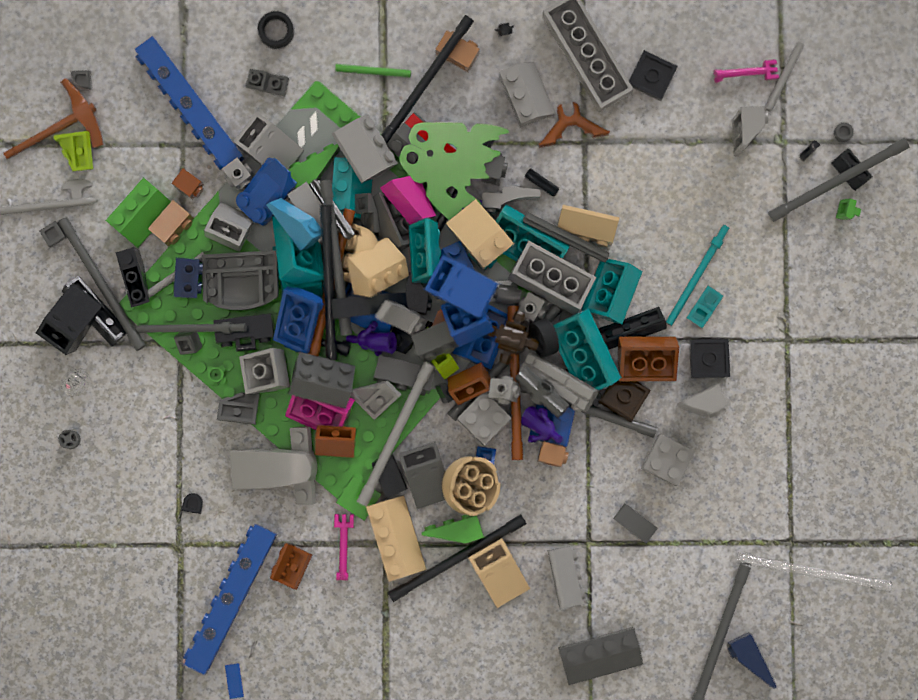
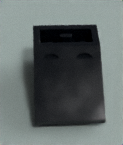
(69, 320)

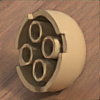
(362, 240)
(471, 485)

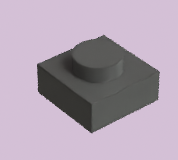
(52, 234)

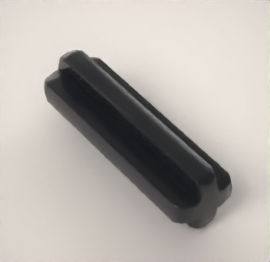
(542, 182)

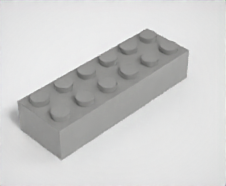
(587, 53)

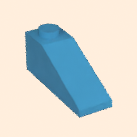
(298, 224)

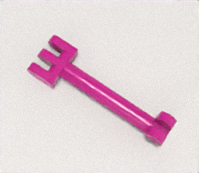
(766, 70)
(343, 574)

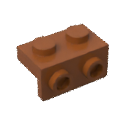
(290, 566)

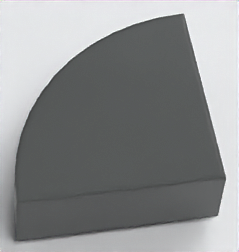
(82, 78)

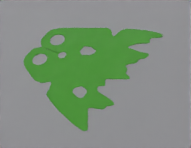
(454, 168)

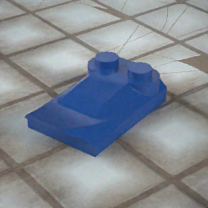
(267, 185)
(297, 319)

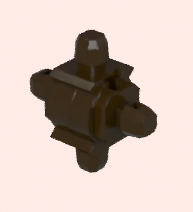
(513, 338)

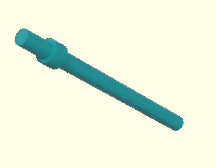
(716, 243)

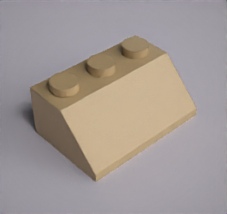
(588, 225)
(377, 268)

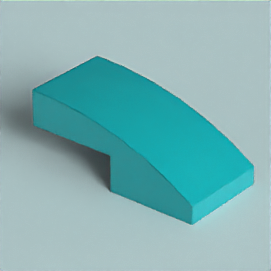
(705, 306)

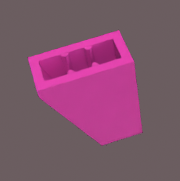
(409, 199)

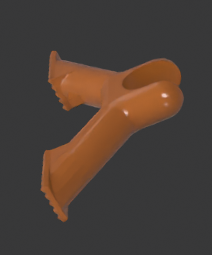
(566, 121)

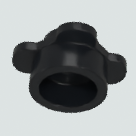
(504, 29)

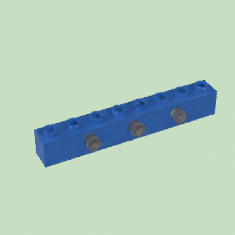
(188, 102)
(230, 599)

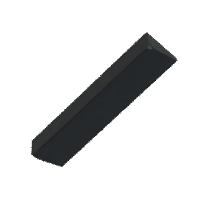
(105, 322)
(635, 326)

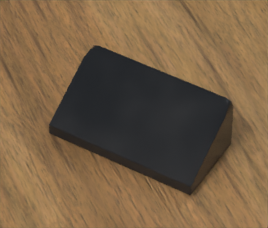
(846, 161)
(391, 478)

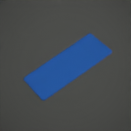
(234, 681)

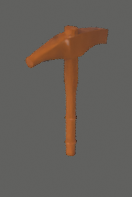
(82, 112)

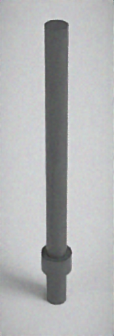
(225, 328)

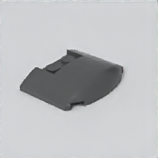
(240, 279)

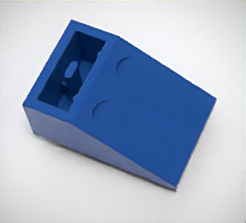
(461, 286)

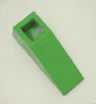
(314, 166)
(460, 531)

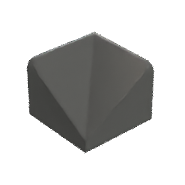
(188, 342)

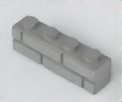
(565, 384)

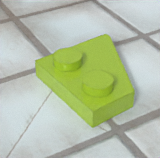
(76, 149)

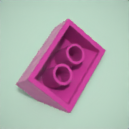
(316, 413)

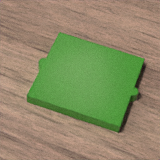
(350, 495)

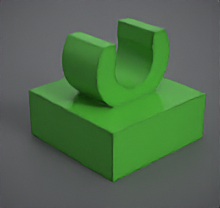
(847, 209)

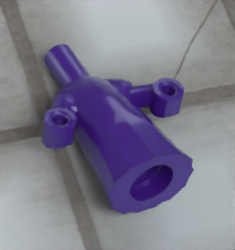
(375, 341)
(540, 423)

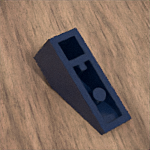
(748, 654)

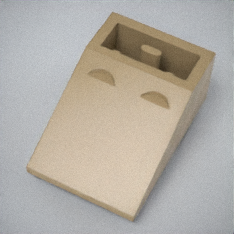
(499, 573)

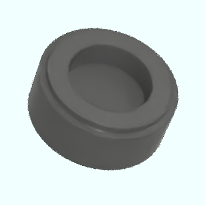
(843, 132)

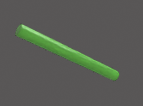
(373, 70)

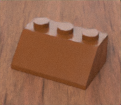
(648, 358)

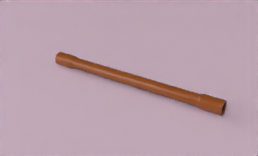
(320, 324)
(517, 444)

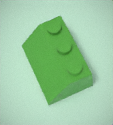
(138, 212)

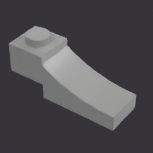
(495, 201)
(401, 317)

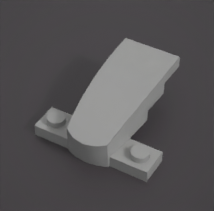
(278, 467)

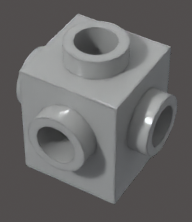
(235, 168)
(539, 305)
(504, 390)

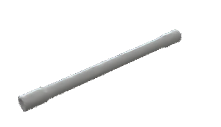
(422, 378)

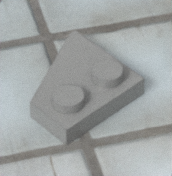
(375, 397)

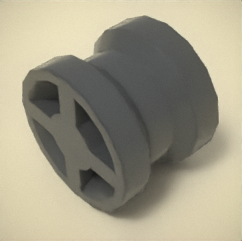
(66, 437)

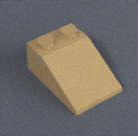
(479, 233)

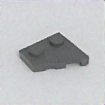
(239, 408)

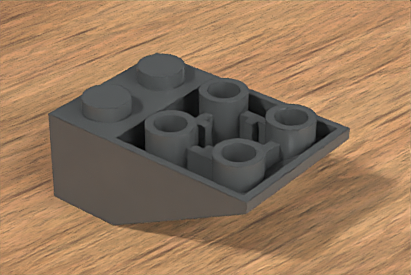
(424, 474)

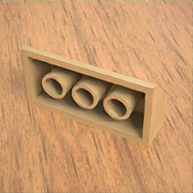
(396, 538)

